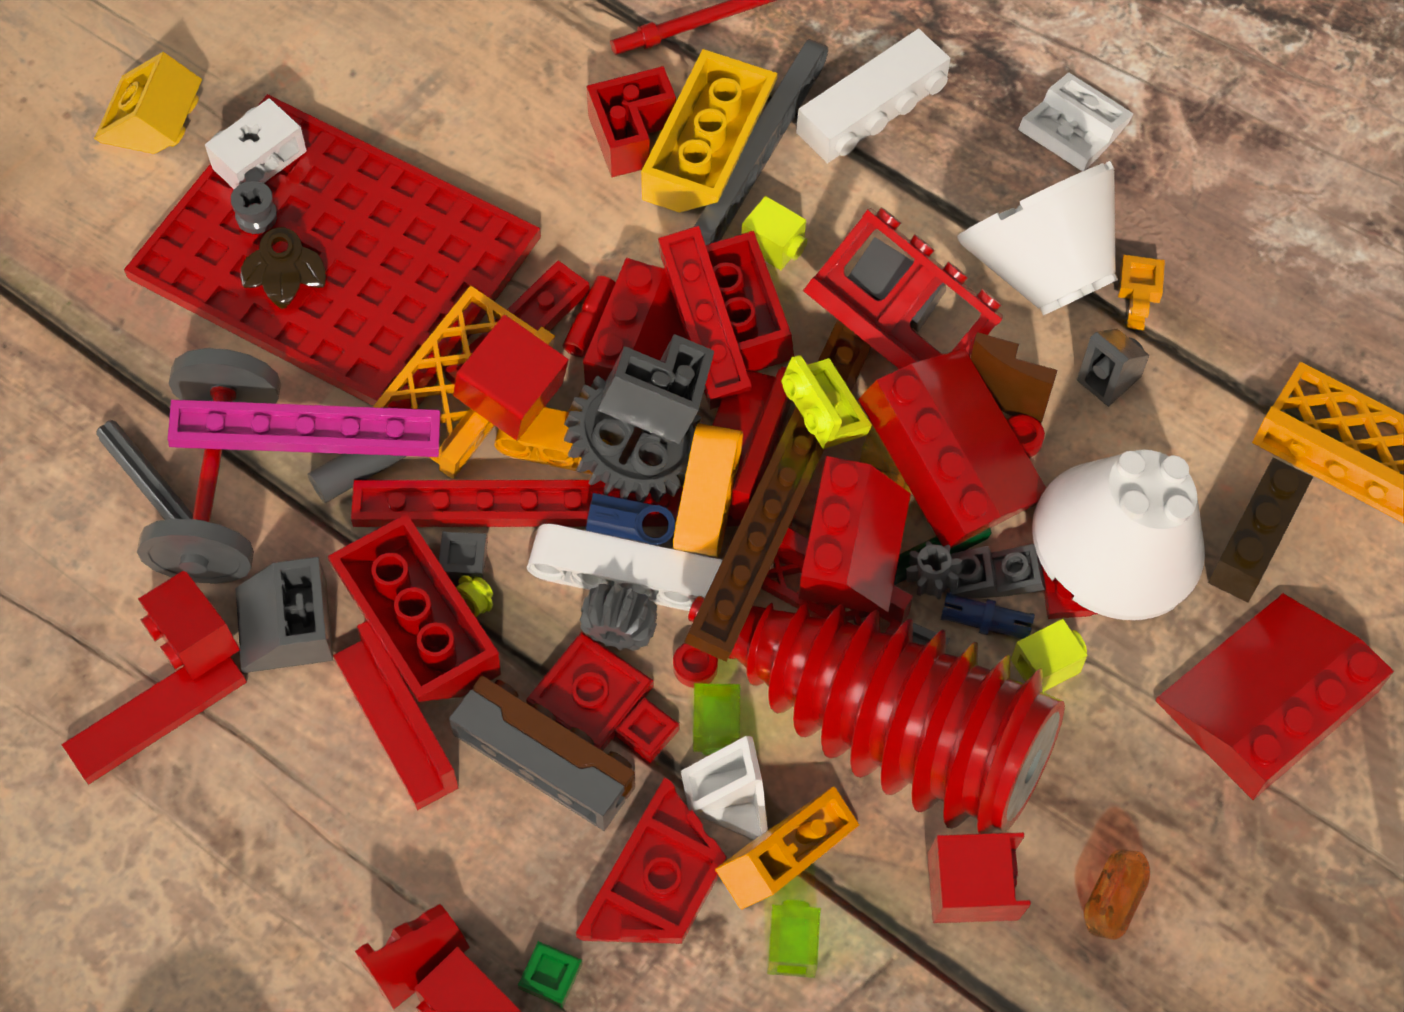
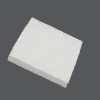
(1075, 121)

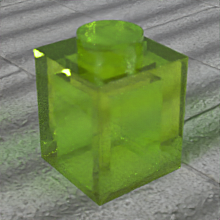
(715, 716)
(794, 939)

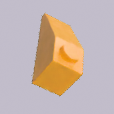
(787, 849)

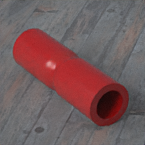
(587, 320)

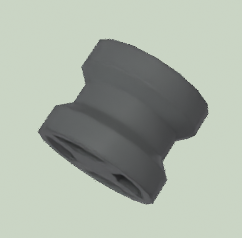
(256, 217)

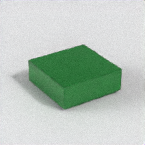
(550, 974)

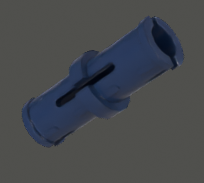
(987, 616)

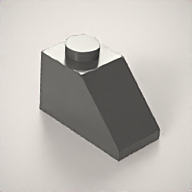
(1111, 364)

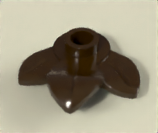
(282, 271)

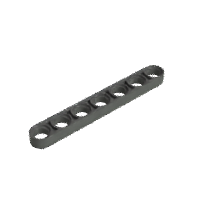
(764, 139)

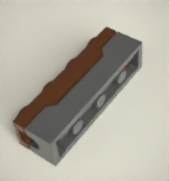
(543, 751)

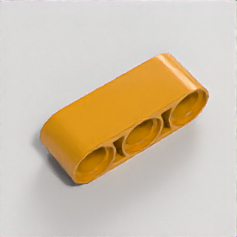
(542, 442)
(708, 490)

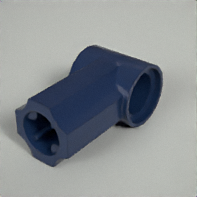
(625, 518)

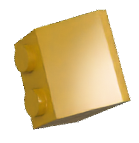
(150, 106)

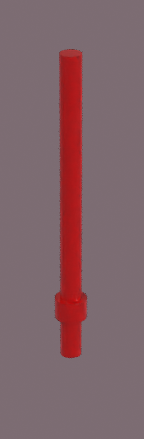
(652, 34)

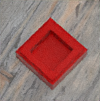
(647, 730)

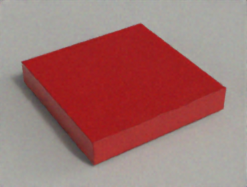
(591, 690)

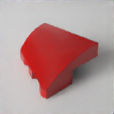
(411, 953)

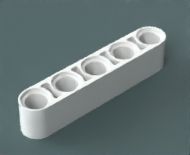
(592, 559)

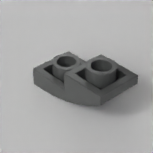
(999, 572)

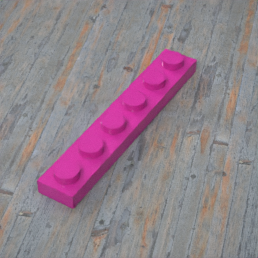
(303, 428)

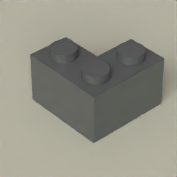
(658, 393)

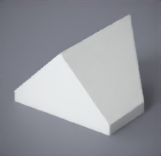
(728, 789)

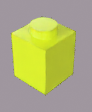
(777, 232)
(1053, 649)

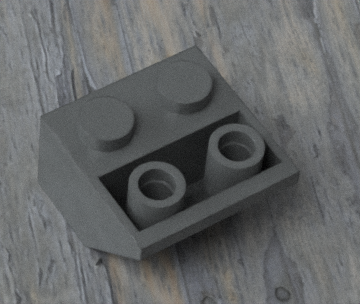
(284, 616)

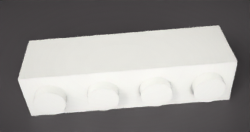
(873, 96)

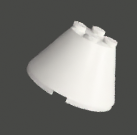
(1055, 241)
(1122, 534)

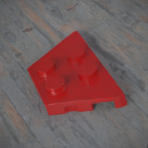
(657, 878)

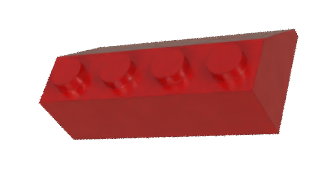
(416, 611)

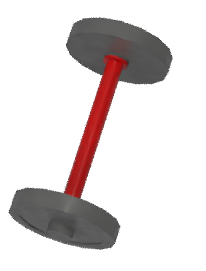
(196, 545)

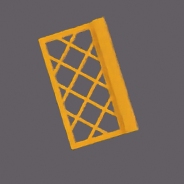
(472, 428)
(1327, 458)

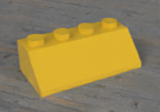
(705, 132)

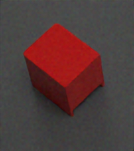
(510, 377)
(975, 878)

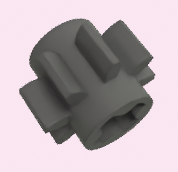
(929, 559)

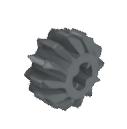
(618, 617)

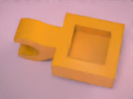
(1142, 283)

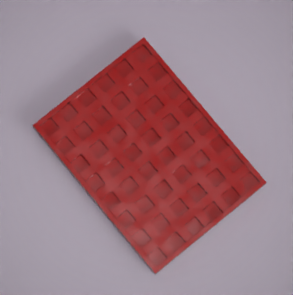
(392, 254)

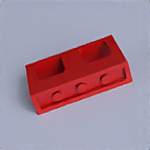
(887, 321)

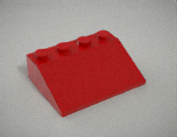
(952, 446)
(1274, 692)

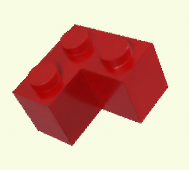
(625, 113)

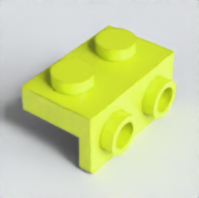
(824, 402)

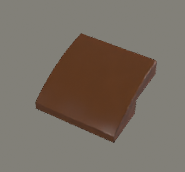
(1014, 383)

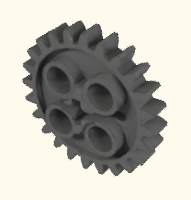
(590, 426)

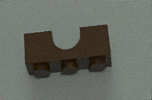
(1260, 530)

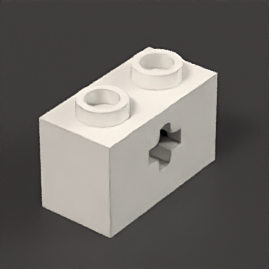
(256, 145)

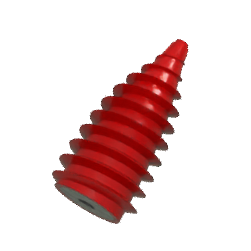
(906, 708)

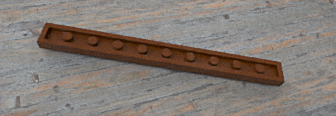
(768, 515)

